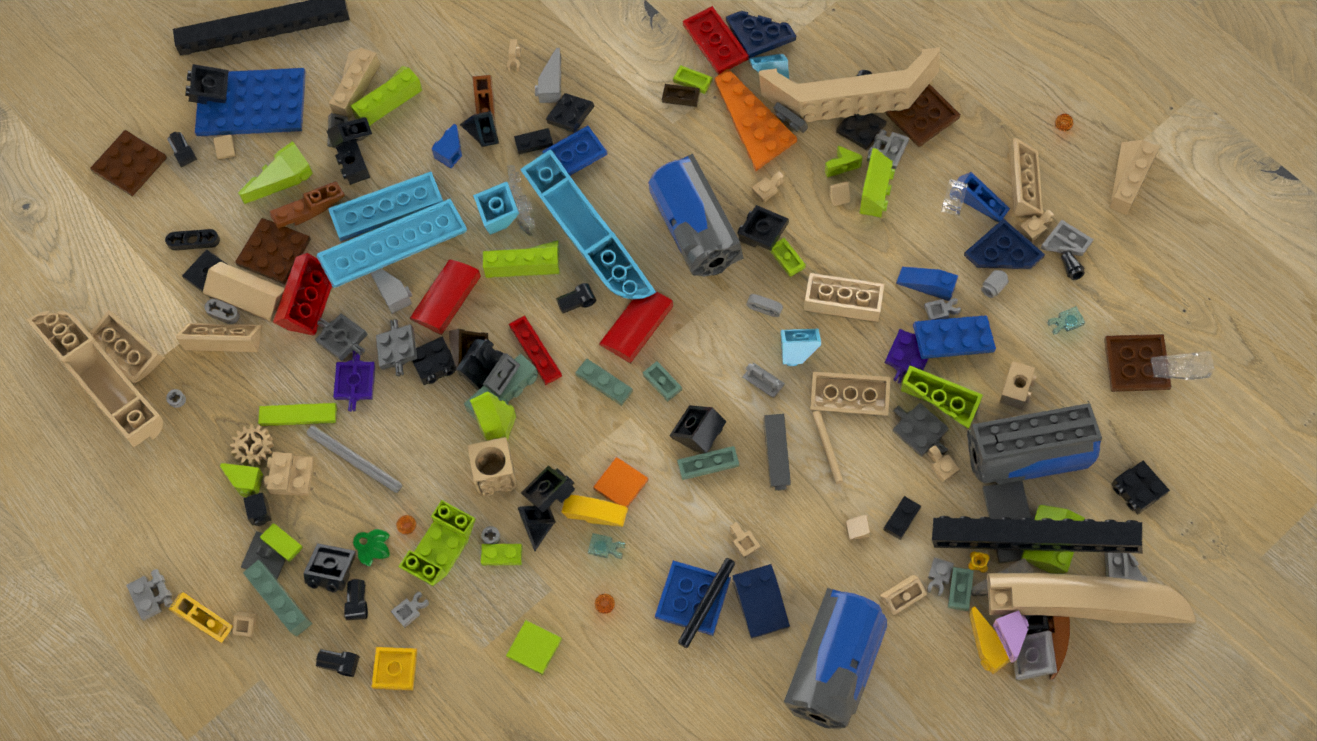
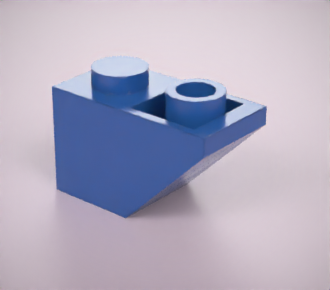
(448, 148)

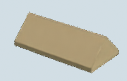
(1025, 179)
(243, 290)
(220, 337)

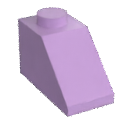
(1012, 632)

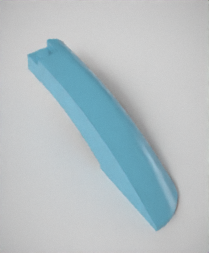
(586, 228)

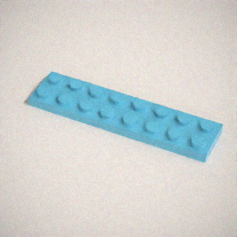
(391, 243)

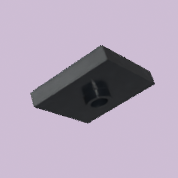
(198, 270)

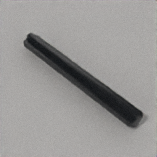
(706, 603)

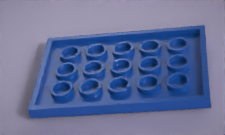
(256, 104)

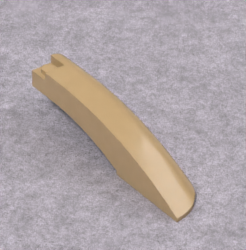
(98, 376)
(1086, 597)

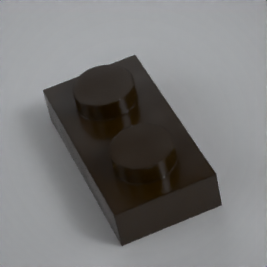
(680, 95)

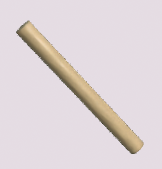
(827, 446)

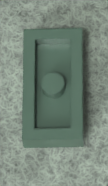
(662, 381)
(960, 589)

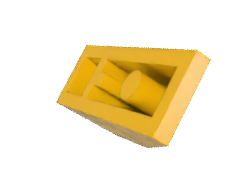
(200, 617)
(988, 643)

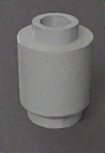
(995, 283)

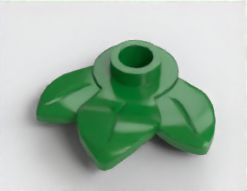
(373, 548)

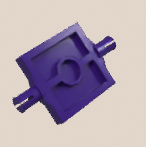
(904, 354)
(354, 381)

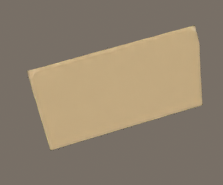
(903, 594)

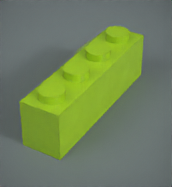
(389, 96)
(522, 262)
(947, 396)

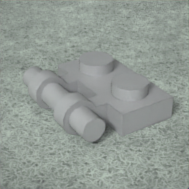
(894, 146)
(143, 595)

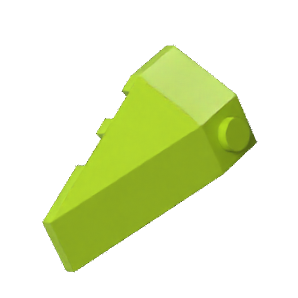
(283, 172)
(493, 416)

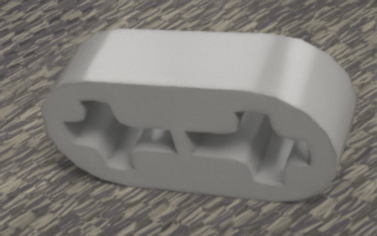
(764, 305)
(220, 314)

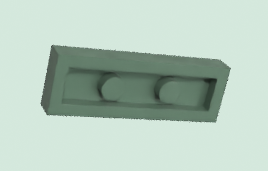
(604, 382)
(708, 463)

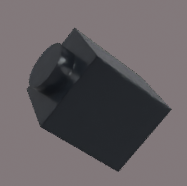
(257, 509)

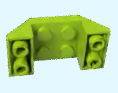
(440, 544)

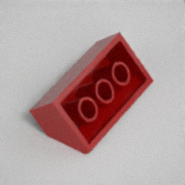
(303, 296)

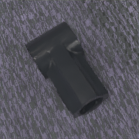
(182, 151)
(580, 297)
(356, 606)
(343, 663)

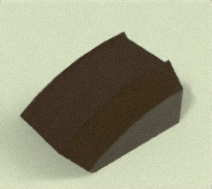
(461, 342)

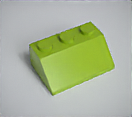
(877, 184)
(1052, 561)

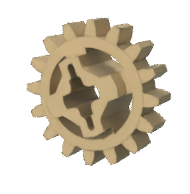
(251, 445)

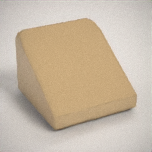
(224, 147)
(839, 193)
(858, 528)
(244, 623)

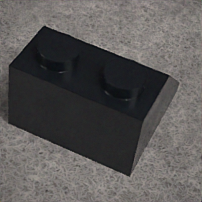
(698, 428)

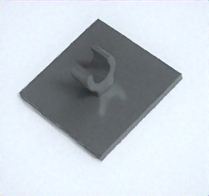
(265, 554)

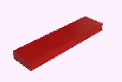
(535, 350)

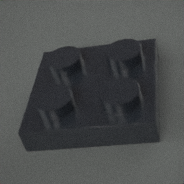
(570, 112)
(861, 128)

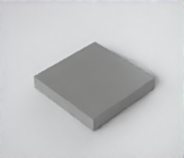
(1036, 657)

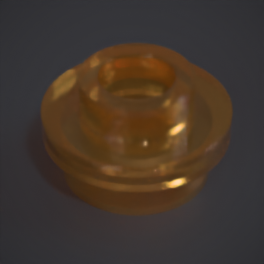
(1064, 118)
(403, 520)
(604, 609)

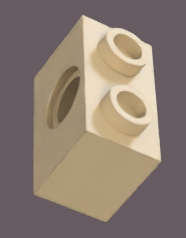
(1022, 375)

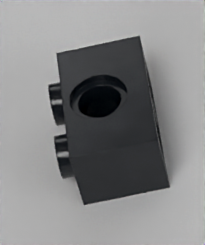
(349, 131)
(351, 153)

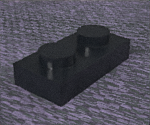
(533, 141)
(902, 517)

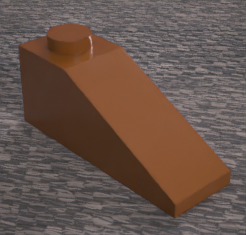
(484, 94)

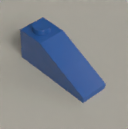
(982, 198)
(928, 281)

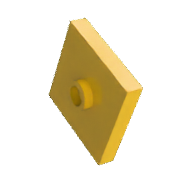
(394, 668)

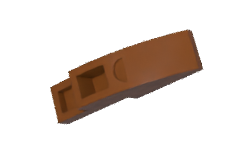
(309, 206)
(1060, 630)

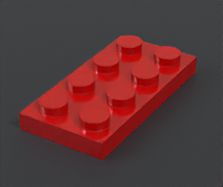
(715, 40)

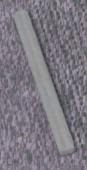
(354, 459)

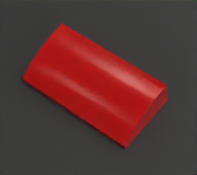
(446, 296)
(636, 326)

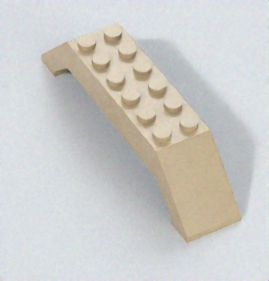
(852, 94)

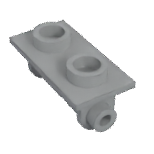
(763, 380)

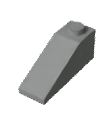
(550, 80)
(392, 290)

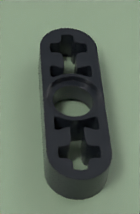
(185, 235)

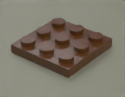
(925, 117)
(128, 163)
(272, 250)
(1131, 362)

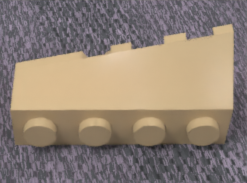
(357, 75)
(1132, 168)

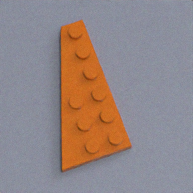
(756, 125)

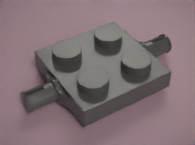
(341, 337)
(396, 347)
(920, 429)

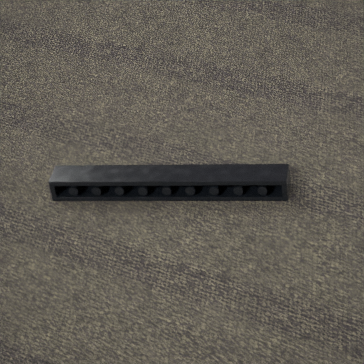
(259, 25)
(1038, 535)

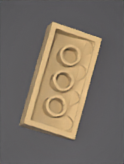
(844, 297)
(126, 347)
(850, 393)

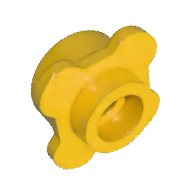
(979, 556)

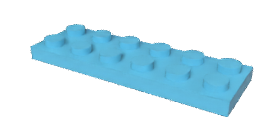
(385, 206)

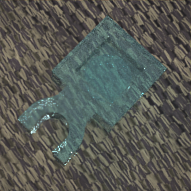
(1067, 319)
(603, 546)

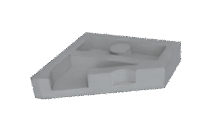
(1067, 239)
(1123, 566)

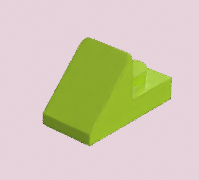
(846, 162)

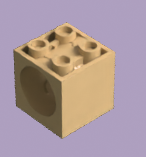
(487, 452)

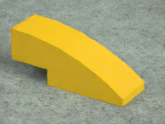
(594, 511)

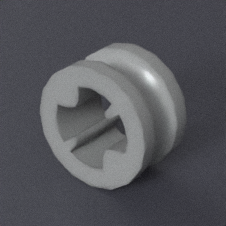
(180, 402)
(495, 532)

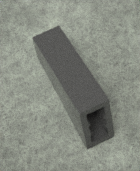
(777, 451)

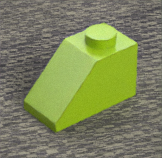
(243, 478)

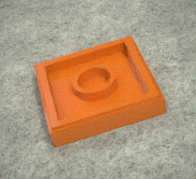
(620, 483)

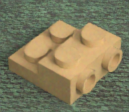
(289, 474)

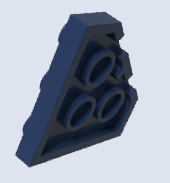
(759, 33)
(1004, 248)

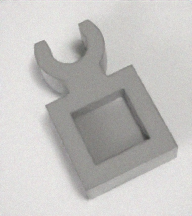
(940, 310)
(940, 573)
(407, 611)

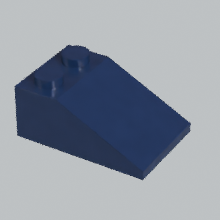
(760, 601)

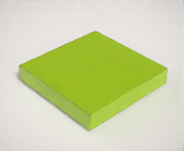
(534, 647)

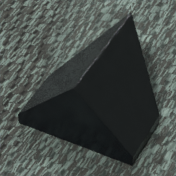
(482, 128)
(536, 523)

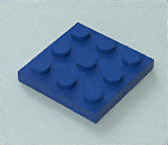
(683, 594)

